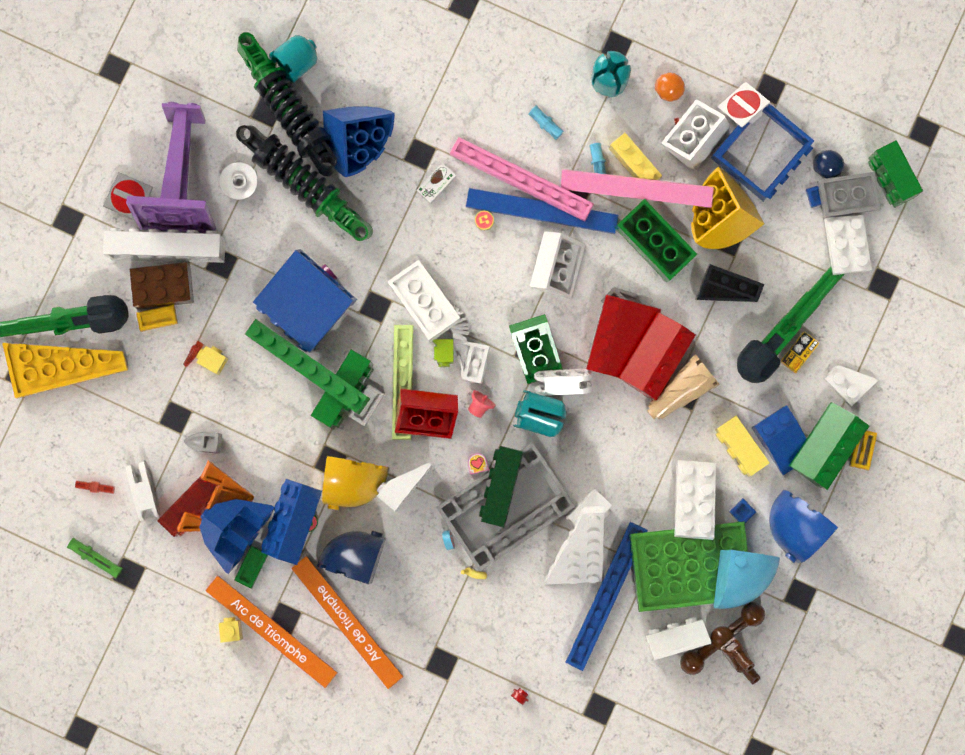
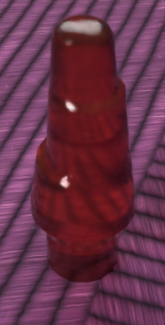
(193, 353)

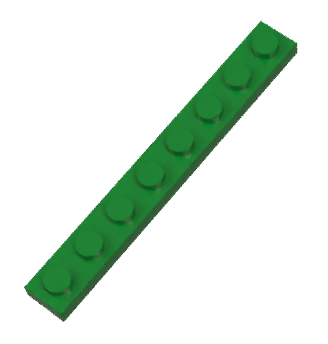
(307, 366)

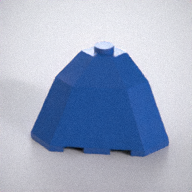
(231, 528)

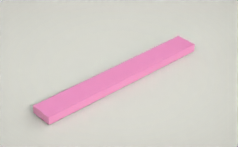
(521, 179)
(637, 188)

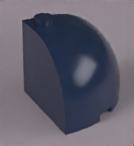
(354, 555)

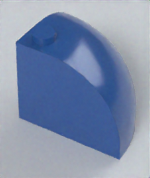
(357, 135)
(797, 528)

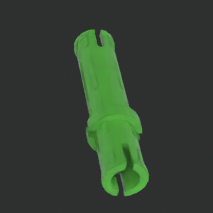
(75, 546)

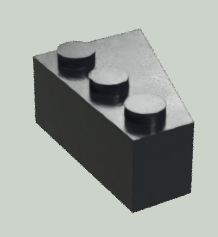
(728, 286)

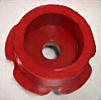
(520, 696)

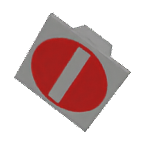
(121, 188)

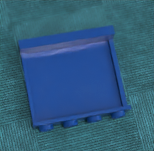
(304, 300)

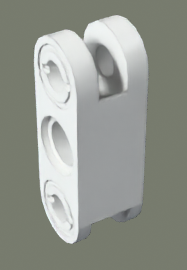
(563, 382)
(142, 490)

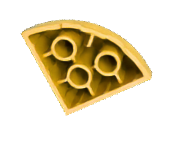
(729, 218)
(351, 482)

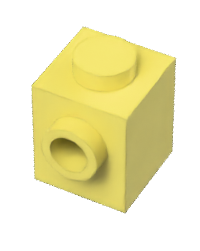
(211, 359)
(230, 630)

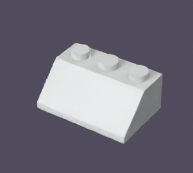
(696, 134)
(557, 264)
(677, 638)

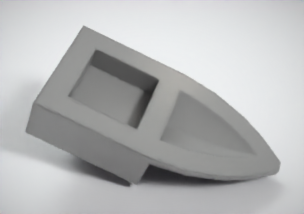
(204, 442)

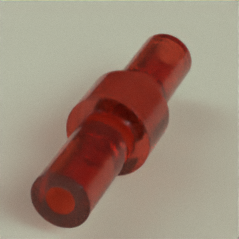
(95, 487)

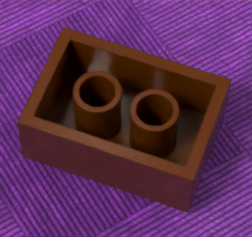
(161, 285)

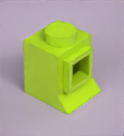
(444, 352)

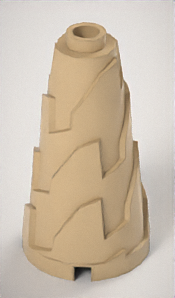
(686, 386)

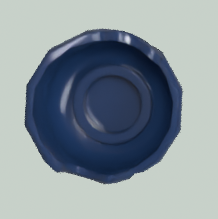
(828, 164)

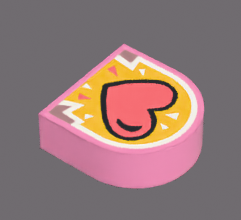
(477, 463)

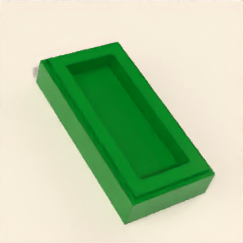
(251, 567)

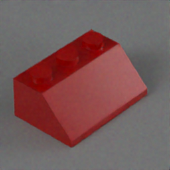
(426, 413)

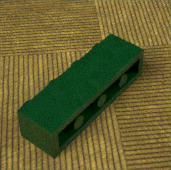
(502, 486)

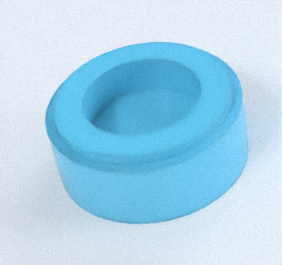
(448, 540)

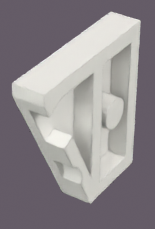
(472, 360)

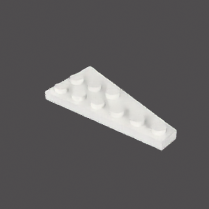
(582, 553)

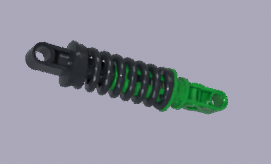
(287, 105)
(302, 182)

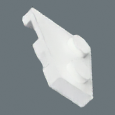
(849, 383)

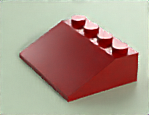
(618, 334)

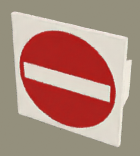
(744, 105)

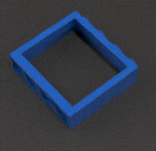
(789, 127)

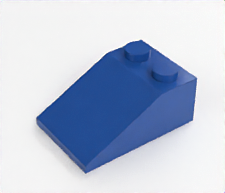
(780, 437)

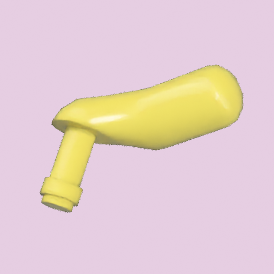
(474, 574)

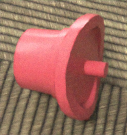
(480, 404)

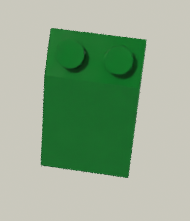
(535, 346)

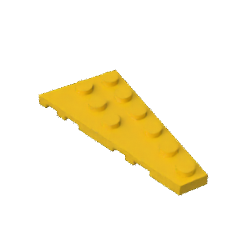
(46, 368)

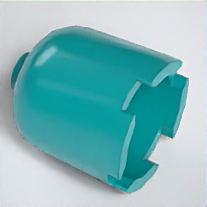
(295, 56)

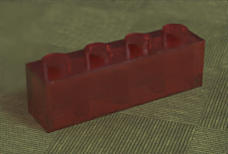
(191, 501)

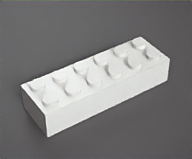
(164, 246)

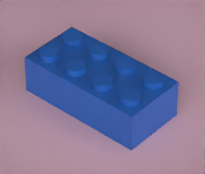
(291, 521)

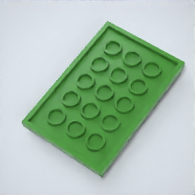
(680, 569)

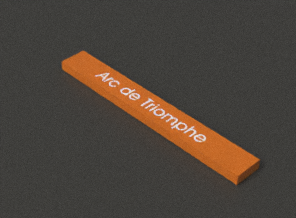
(347, 622)
(271, 631)

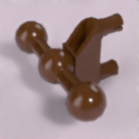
(724, 640)

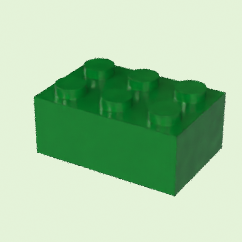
(894, 174)

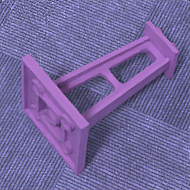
(173, 209)

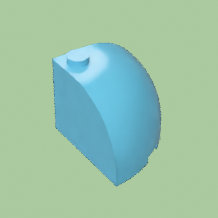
(743, 577)

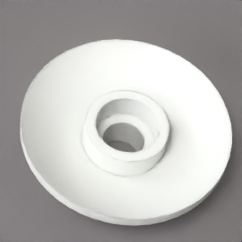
(235, 172)

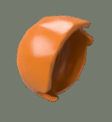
(670, 86)

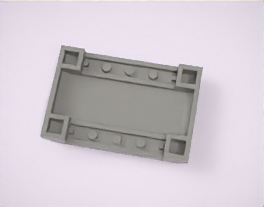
(534, 505)

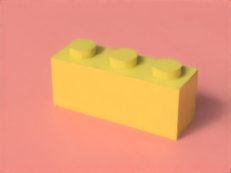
(633, 159)
(741, 446)

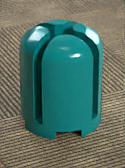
(603, 71)
(537, 423)

